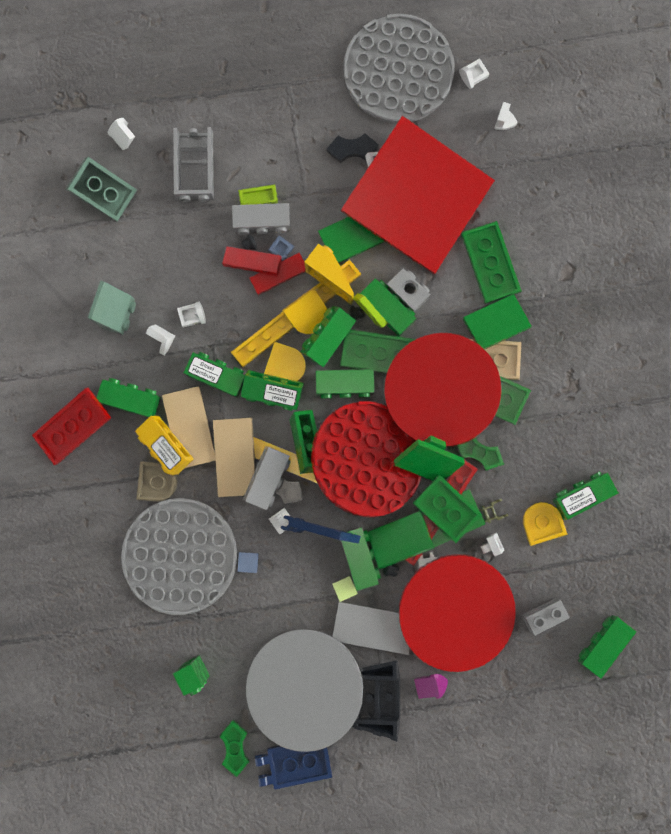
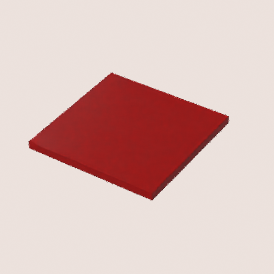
(417, 195)

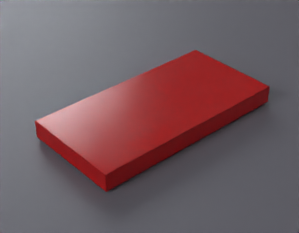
(71, 426)

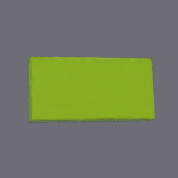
(258, 195)
(370, 310)

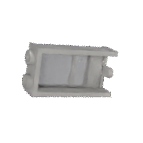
(193, 165)

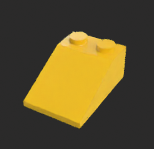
(325, 268)

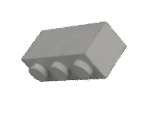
(261, 218)
(266, 478)

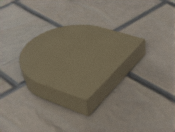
(155, 483)

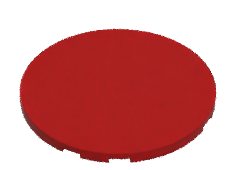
(443, 388)
(356, 460)
(457, 613)

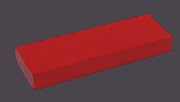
(252, 260)
(288, 269)

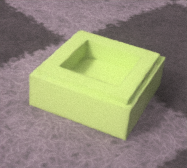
(344, 588)

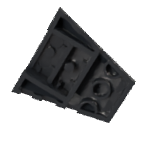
(381, 700)

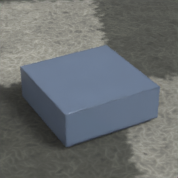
(281, 247)
(248, 562)

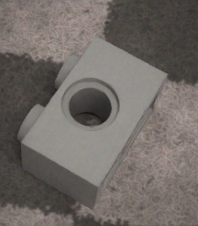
(404, 279)
(545, 616)

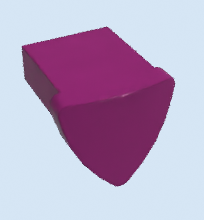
(431, 686)

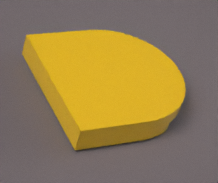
(306, 312)
(285, 362)
(543, 523)

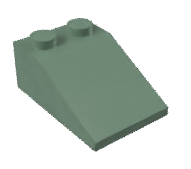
(101, 189)
(112, 308)

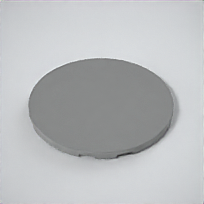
(398, 68)
(179, 556)
(304, 690)

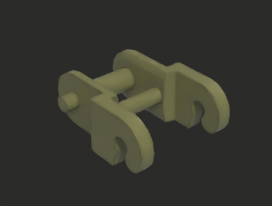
(488, 519)

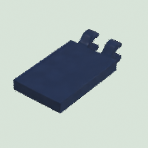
(302, 525)
(293, 767)

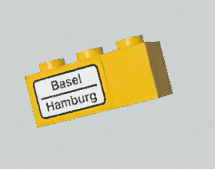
(164, 445)

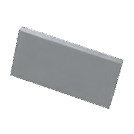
(369, 628)

